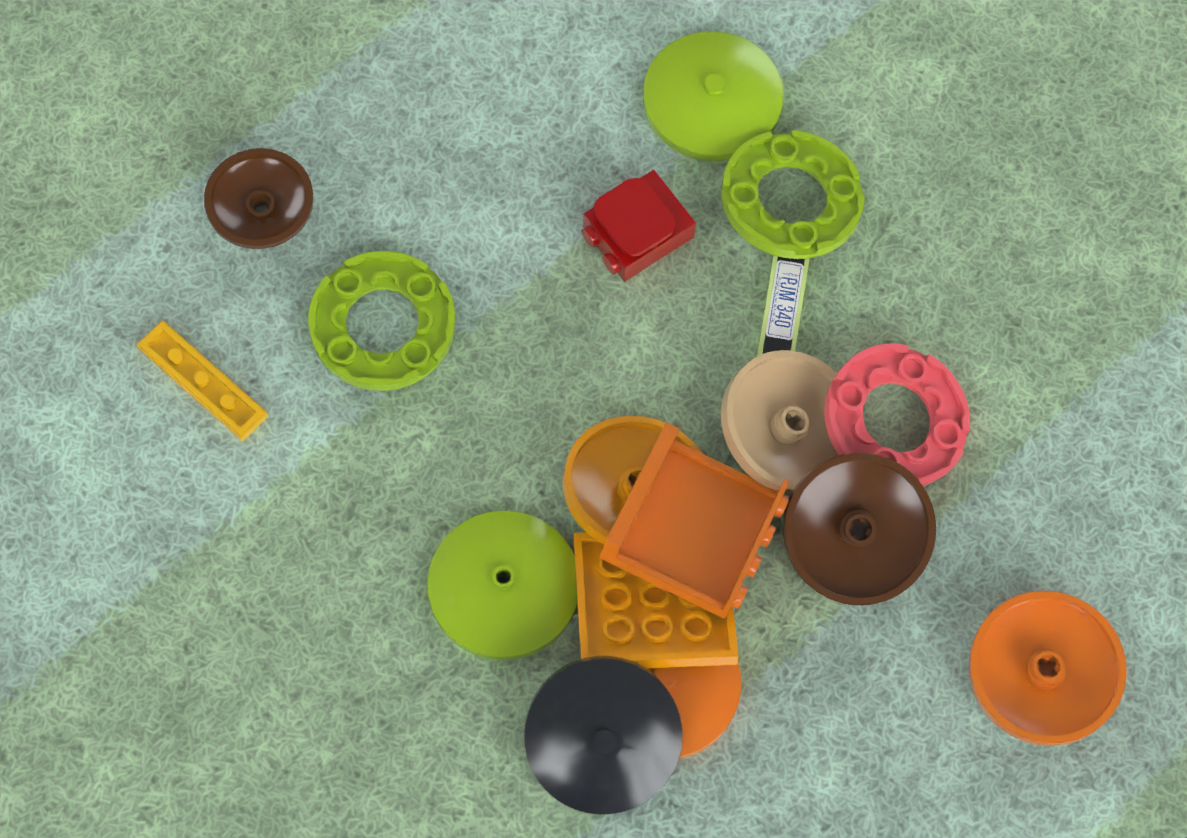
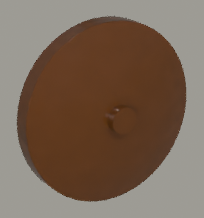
(859, 529)

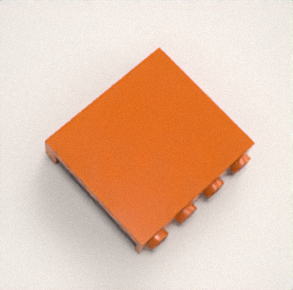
(694, 525)

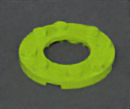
(800, 151)
(372, 273)

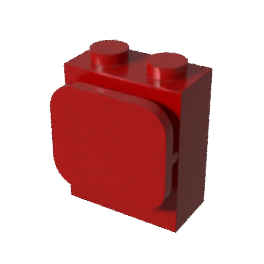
(637, 225)

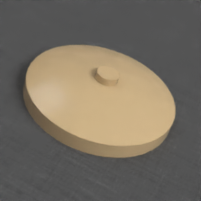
(777, 417)

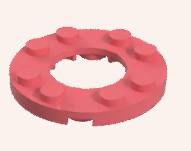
(922, 375)

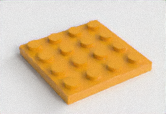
(642, 621)

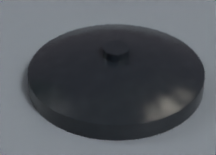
(603, 735)

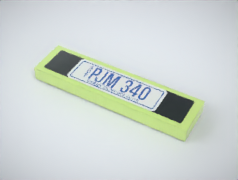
(783, 305)

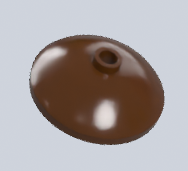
(256, 180)

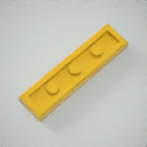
(202, 380)

